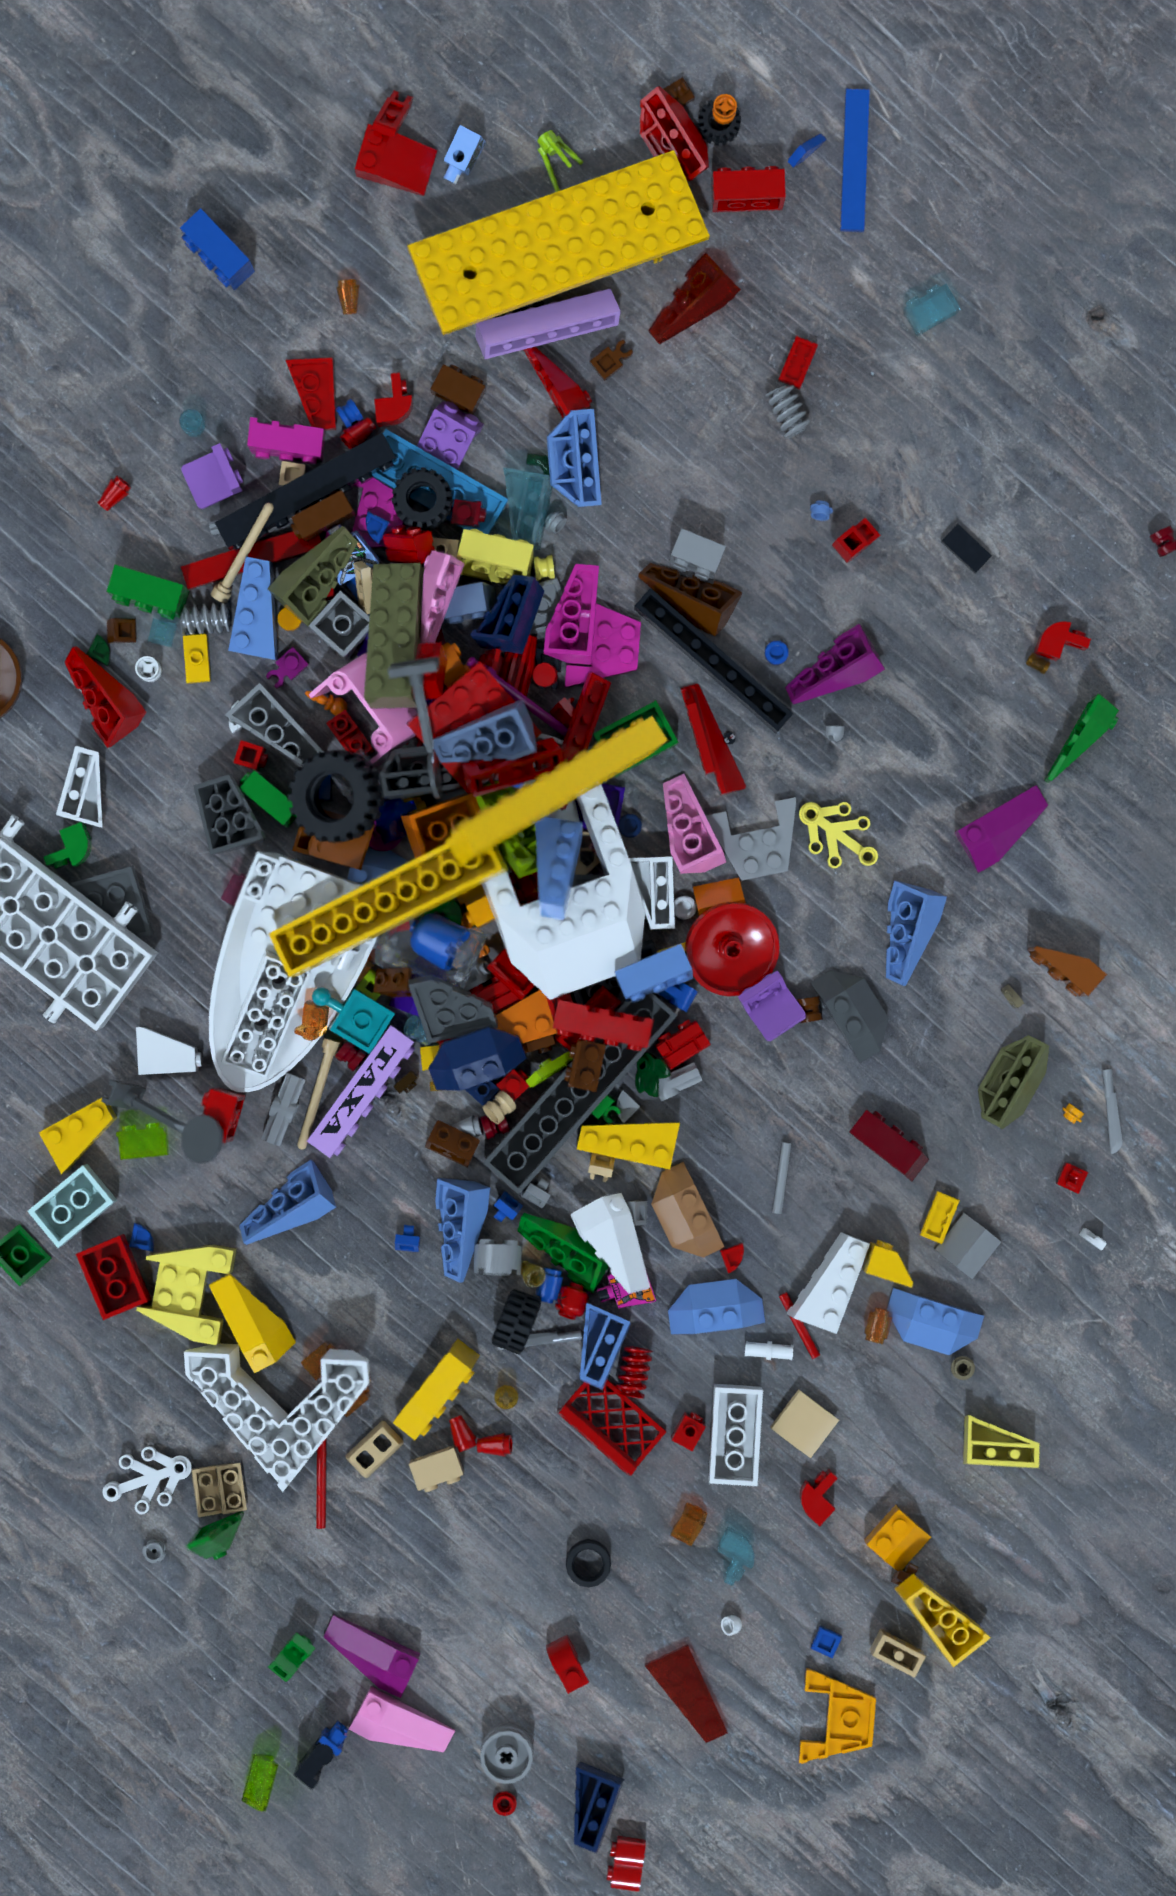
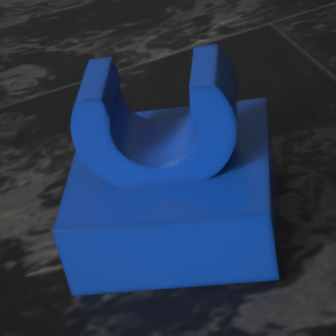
(507, 1207)
(407, 1241)

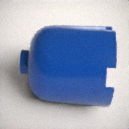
(433, 937)

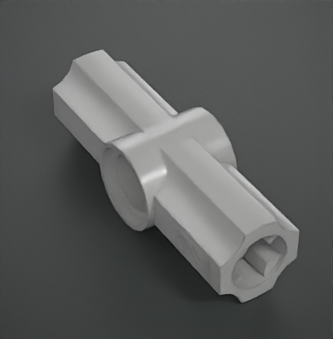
(283, 1109)

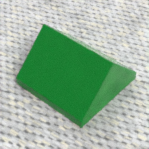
(21, 1255)

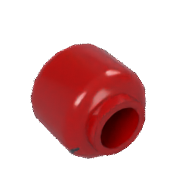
(571, 1301)

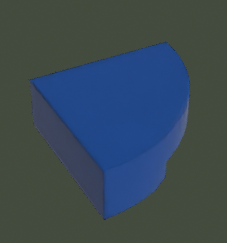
(376, 526)
(141, 1238)

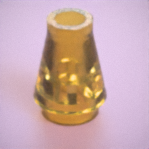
(532, 1274)

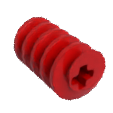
(634, 1372)

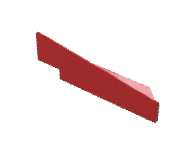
(710, 742)

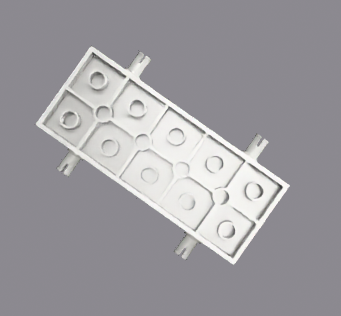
(65, 938)

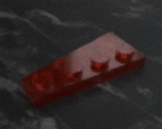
(685, 1686)

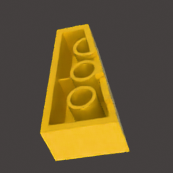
(436, 1390)
(944, 1623)

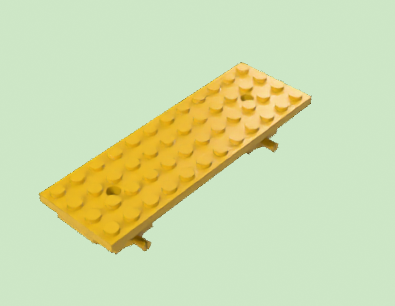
(558, 242)

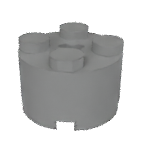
(497, 1258)

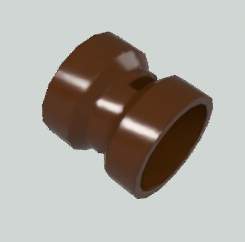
(808, 1004)

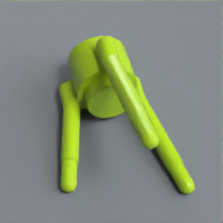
(551, 145)

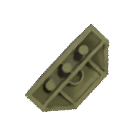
(1012, 1080)

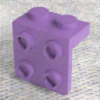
(449, 434)
(212, 477)
(772, 1006)

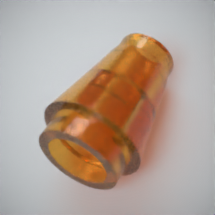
(348, 295)

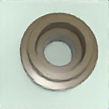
(967, 1373)

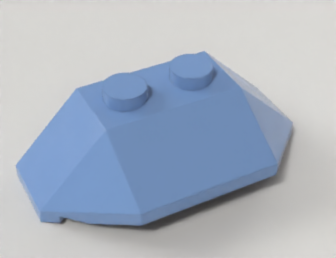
(575, 458)
(715, 1308)
(932, 1322)

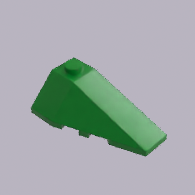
(1094, 721)
(566, 1249)
(216, 1537)

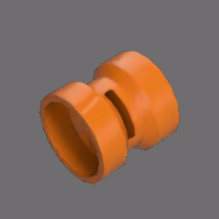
(724, 103)

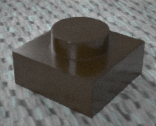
(406, 1083)

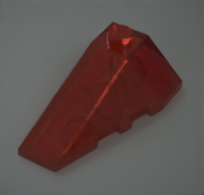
(701, 295)

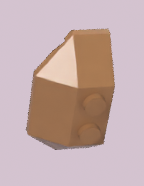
(684, 1213)

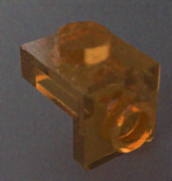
(313, 1021)

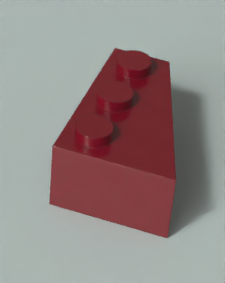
(890, 1144)

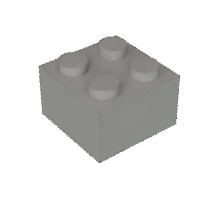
(697, 555)
(342, 625)

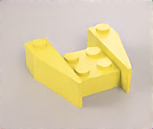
(182, 1289)

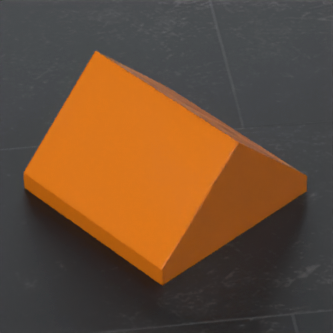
(717, 893)

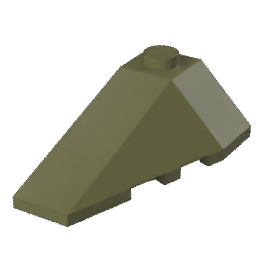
(308, 581)

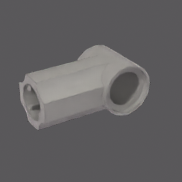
(679, 1080)

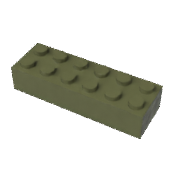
(393, 632)

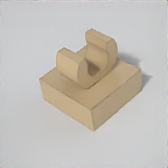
(601, 1165)

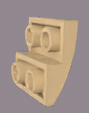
(804, 1423)
(218, 1489)

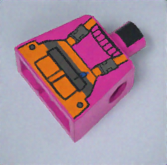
(621, 1296)

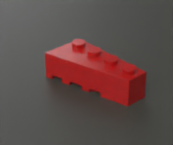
(603, 1024)

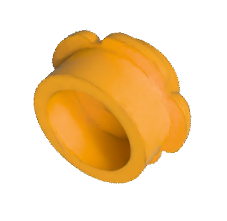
(1072, 1113)

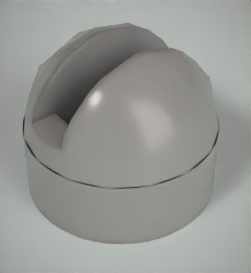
(834, 732)

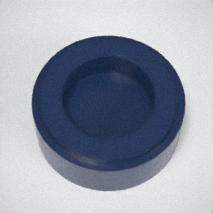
(630, 825)

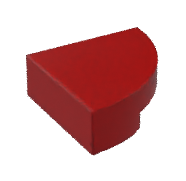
(732, 1256)

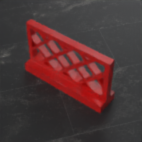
(602, 1441)

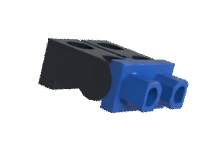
(320, 1754)

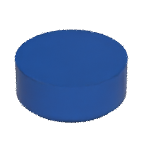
(776, 652)

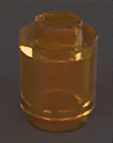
(878, 1325)

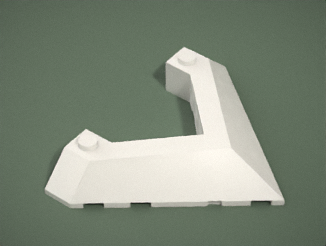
(277, 1439)

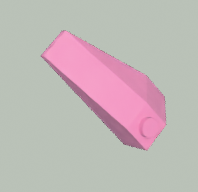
(690, 834)
(394, 1722)

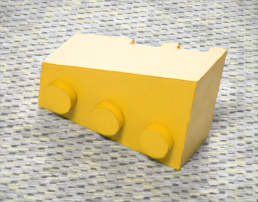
(76, 1133)

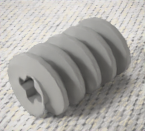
(788, 411)
(205, 618)

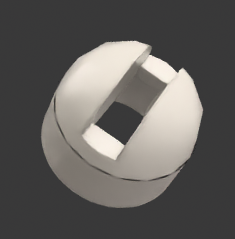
(731, 1625)

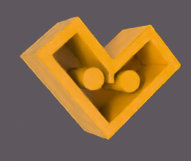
(478, 907)

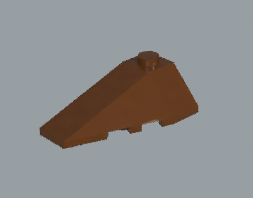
(700, 602)

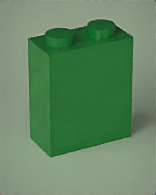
(268, 797)

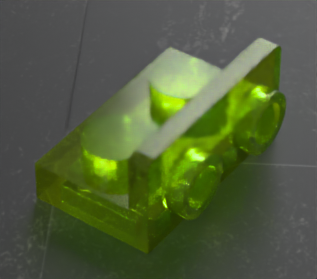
(142, 1142)
(260, 1781)

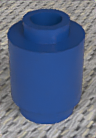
(551, 1287)

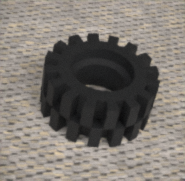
(712, 134)

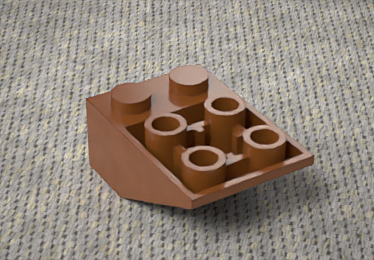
(343, 853)
(1077, 972)

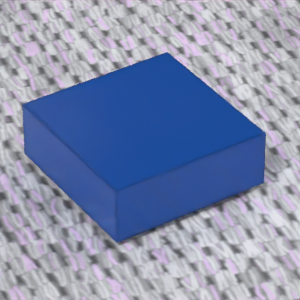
(826, 1641)

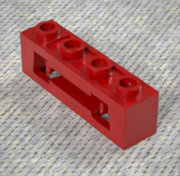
(511, 771)

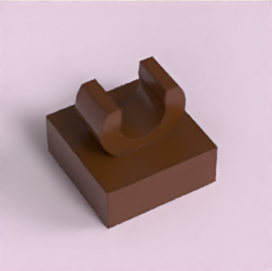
(680, 91)
(901, 1576)

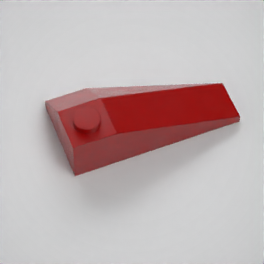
(560, 387)

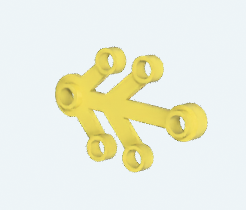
(835, 831)

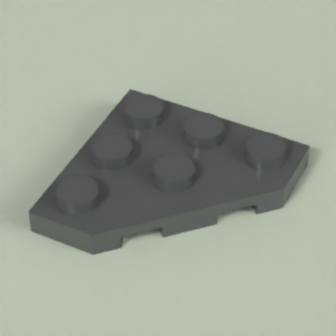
(110, 893)
(449, 1010)

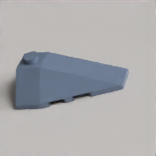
(498, 735)

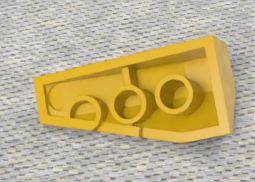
(255, 1327)

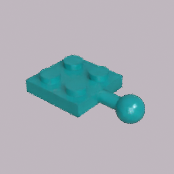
(358, 1019)

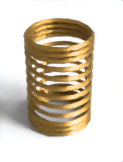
(1030, 660)

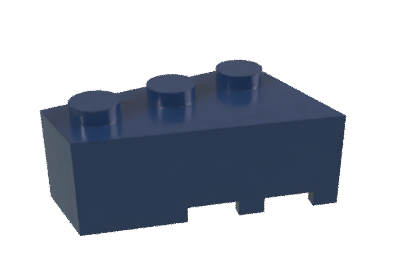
(595, 1802)

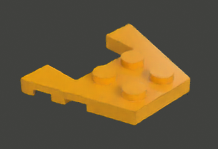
(848, 1718)

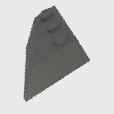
(226, 816)

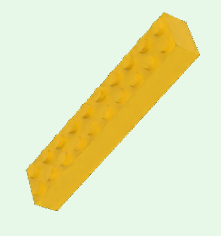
(555, 789)
(380, 907)

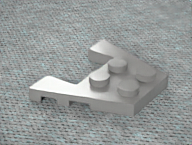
(758, 851)

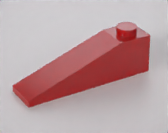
(111, 704)

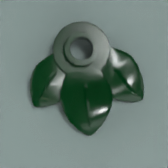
(648, 1074)

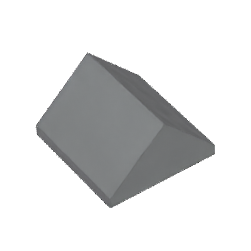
(968, 1245)

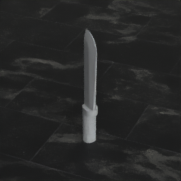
(1114, 1128)
(552, 1337)

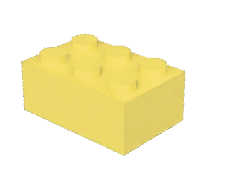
(494, 556)

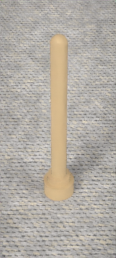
(222, 591)
(330, 1049)

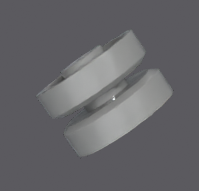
(506, 1739)

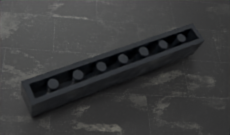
(307, 490)
(713, 661)

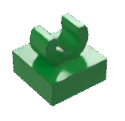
(604, 1108)

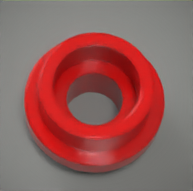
(501, 1810)

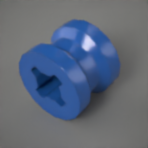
(349, 413)

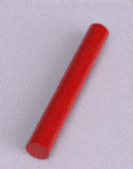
(800, 1327)

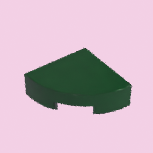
(100, 651)

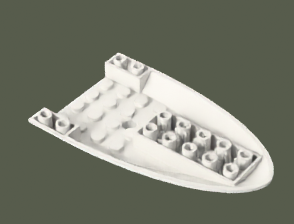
(243, 988)

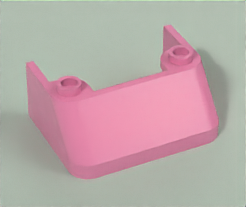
(392, 722)

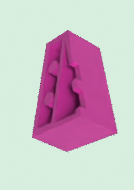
(286, 441)

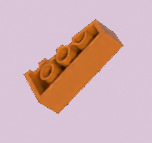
(528, 1018)

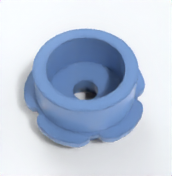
(821, 510)

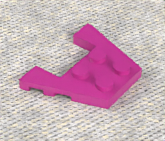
(377, 500)
(614, 647)

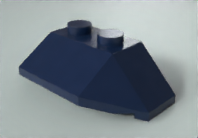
(475, 1059)

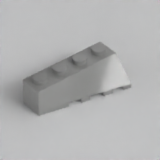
(271, 723)

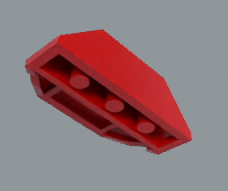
(668, 128)

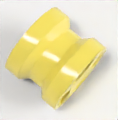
(544, 567)

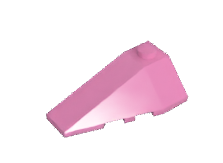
(439, 584)

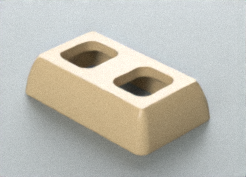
(368, 1445)

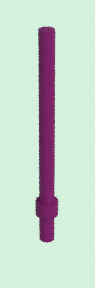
(530, 705)

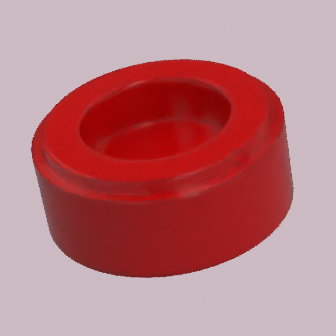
(544, 674)

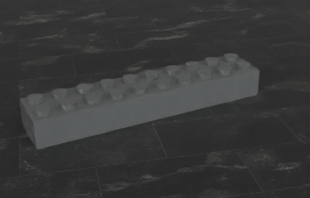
(566, 1108)

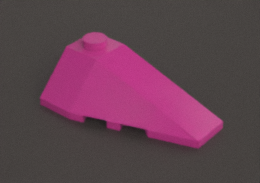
(573, 622)

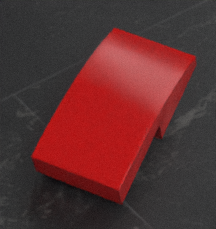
(348, 733)

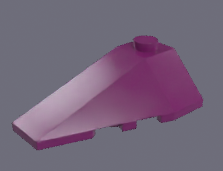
(844, 665)
(377, 1657)

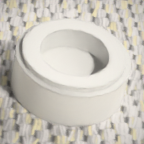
(684, 907)

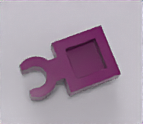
(290, 665)

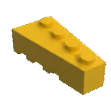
(635, 1142)

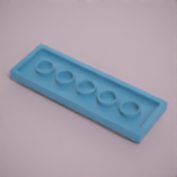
(461, 485)

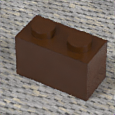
(458, 389)

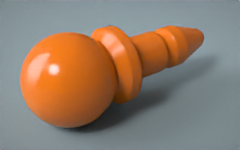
(334, 705)

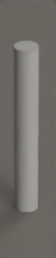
(781, 1178)

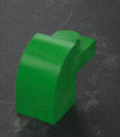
(77, 847)
(291, 1656)

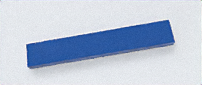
(854, 160)

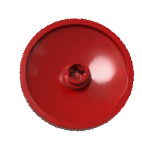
(732, 948)

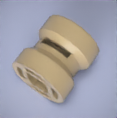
(499, 1107)

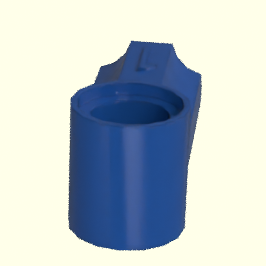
(680, 995)

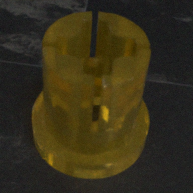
(512, 1392)

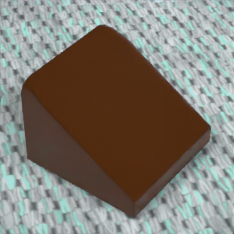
(121, 630)

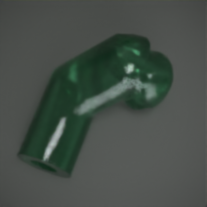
(538, 460)

